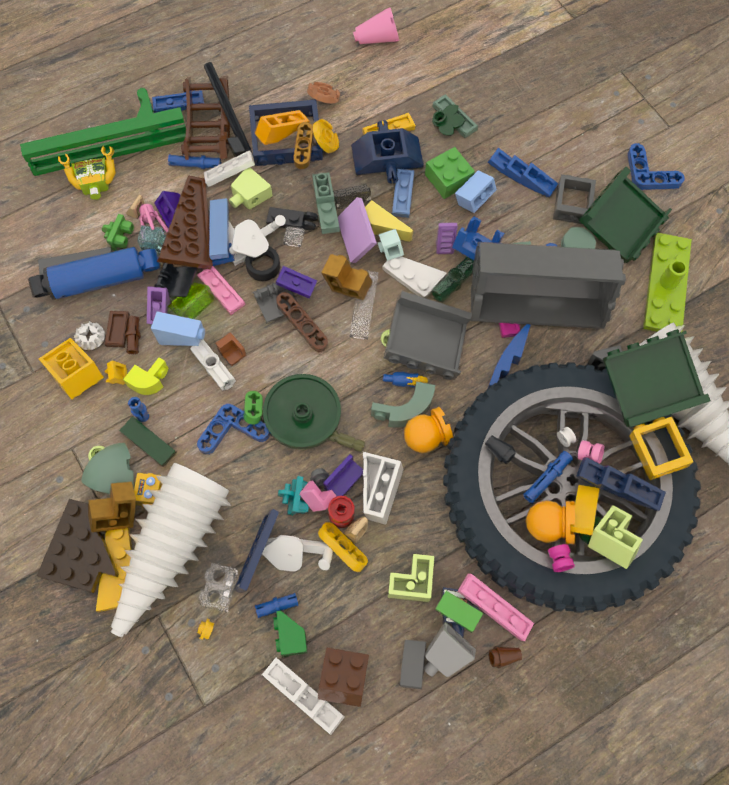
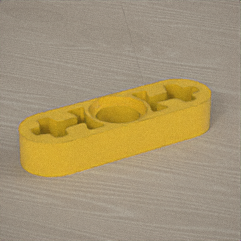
(351, 555)

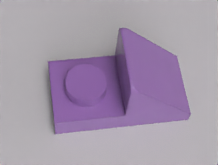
(157, 301)

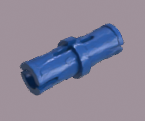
(137, 410)
(276, 605)

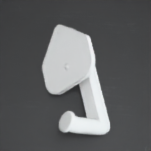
(250, 239)
(287, 552)

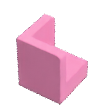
(315, 498)

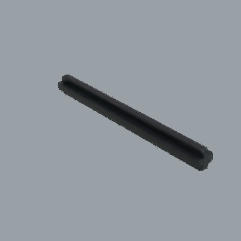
(226, 105)

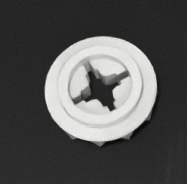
(94, 341)

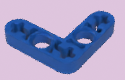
(644, 174)
(221, 419)

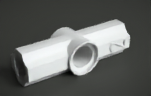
(218, 371)

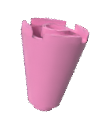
(377, 29)

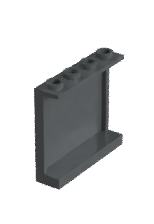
(427, 335)

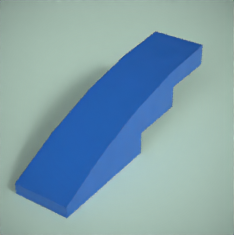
(524, 174)
(511, 355)

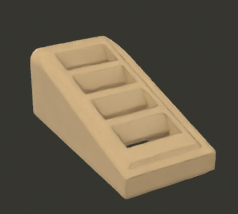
(357, 529)

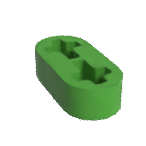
(256, 408)

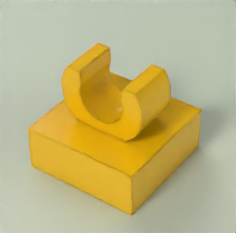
(116, 372)

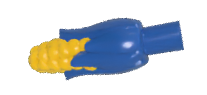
(404, 379)

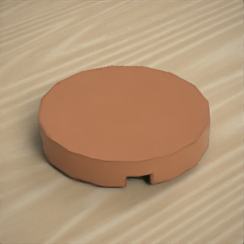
(323, 92)

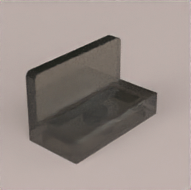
(346, 196)

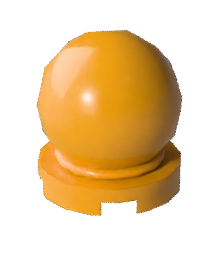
(426, 432)
(550, 521)

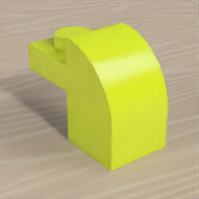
(147, 382)

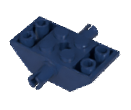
(386, 152)

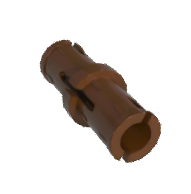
(133, 335)

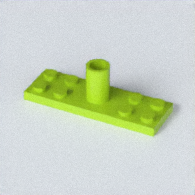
(667, 282)

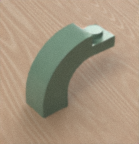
(400, 415)

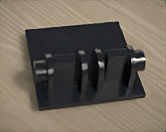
(176, 279)

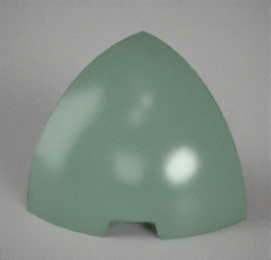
(108, 467)

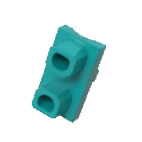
(295, 504)

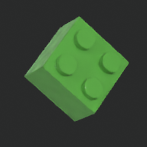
(448, 172)

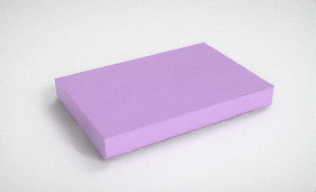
(356, 230)

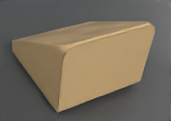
(133, 211)

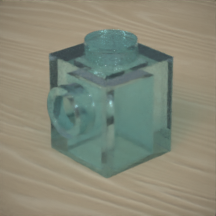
(151, 238)

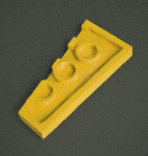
(109, 587)

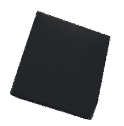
(235, 146)

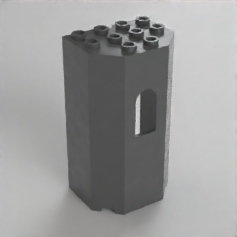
(545, 284)

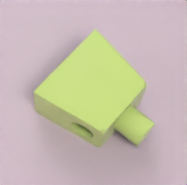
(249, 189)

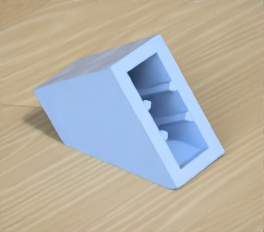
(177, 330)

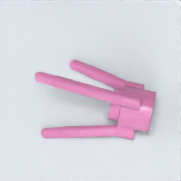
(148, 215)

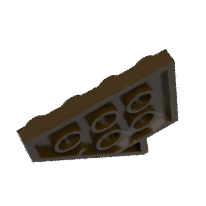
(75, 553)

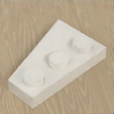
(414, 275)

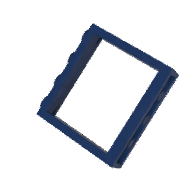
(281, 156)

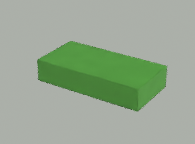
(459, 611)

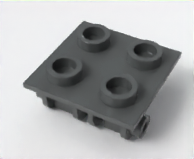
(267, 301)

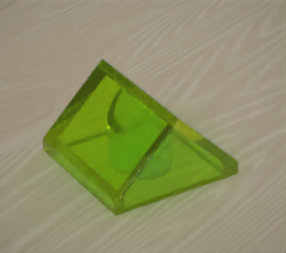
(198, 299)

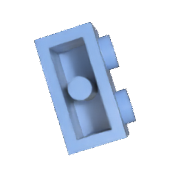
(475, 191)

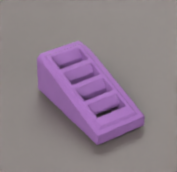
(445, 238)

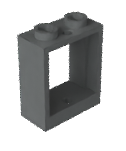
(572, 213)

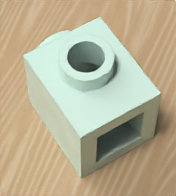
(390, 244)

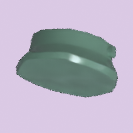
(579, 238)

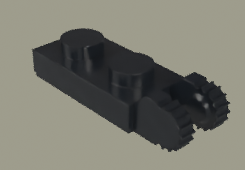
(293, 218)

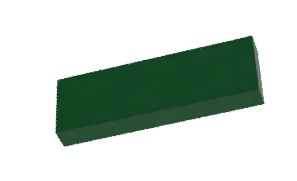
(147, 441)

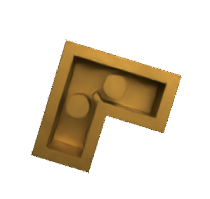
(345, 279)
(115, 511)

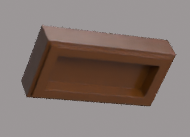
(116, 329)

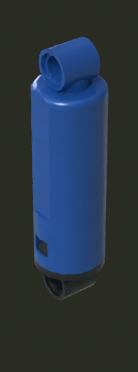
(93, 273)

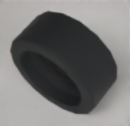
(264, 275)

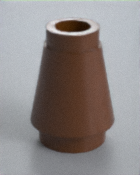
(504, 656)

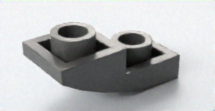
(413, 664)

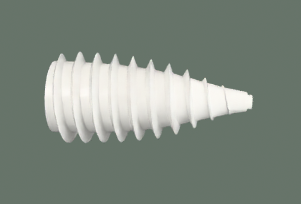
(709, 420)
(167, 540)

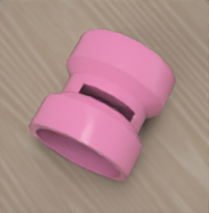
(591, 451)

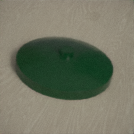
(302, 411)

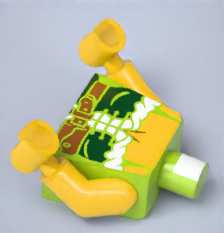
(91, 175)

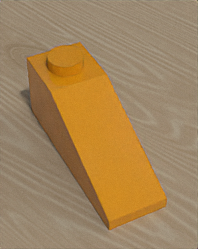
(279, 126)

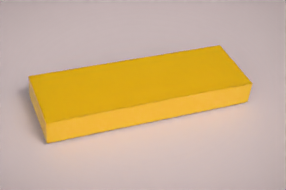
(403, 121)
(585, 509)

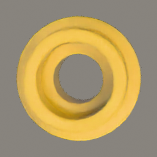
(205, 629)

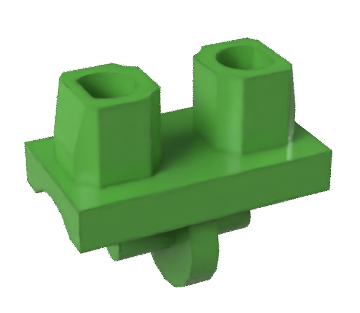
(115, 231)

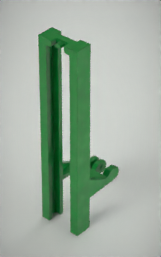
(146, 122)

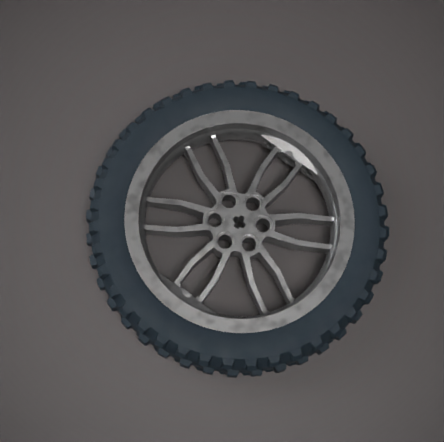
(511, 561)

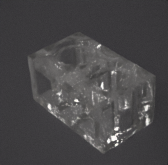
(224, 588)

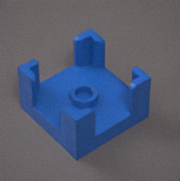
(467, 240)

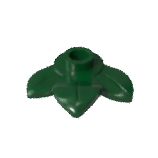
(449, 120)

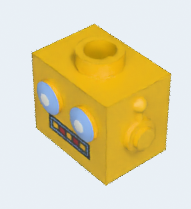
(143, 484)

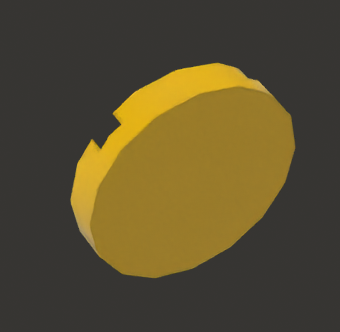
(325, 137)

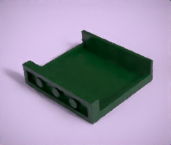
(624, 217)
(654, 378)

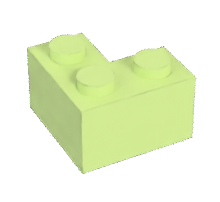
(613, 539)
(414, 586)

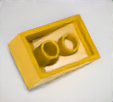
(71, 368)

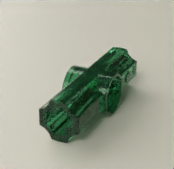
(448, 285)

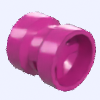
(561, 558)

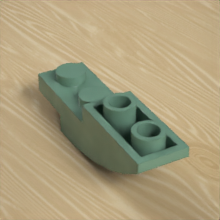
(325, 203)

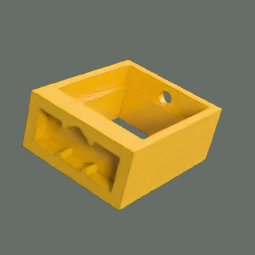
(672, 466)

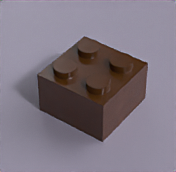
(343, 677)

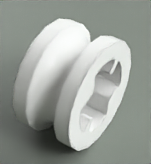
(566, 437)

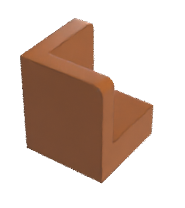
(230, 349)

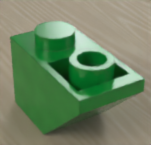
(291, 636)

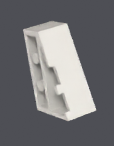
(380, 486)

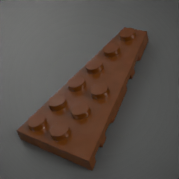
(189, 230)

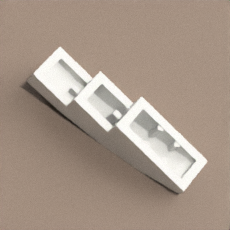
(303, 696)

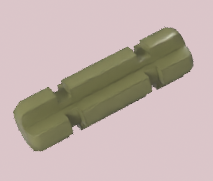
(347, 441)

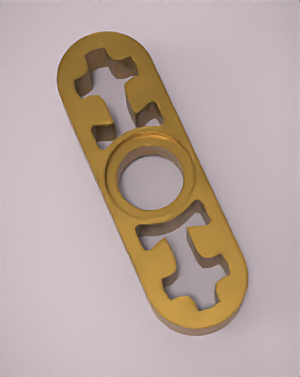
(303, 151)

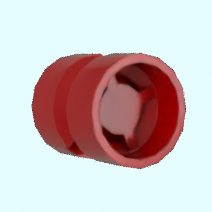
(341, 511)

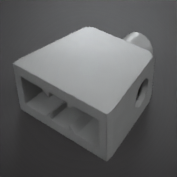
(448, 652)

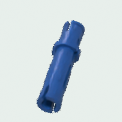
(201, 162)
(553, 470)

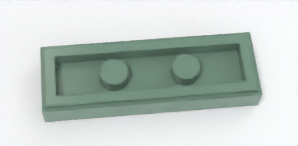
(468, 127)

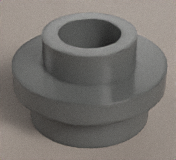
(319, 476)

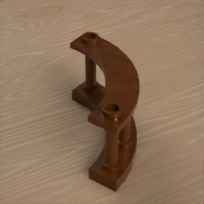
(223, 124)

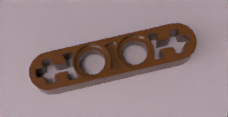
(302, 321)

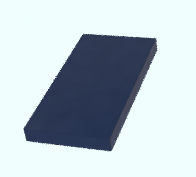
(256, 551)

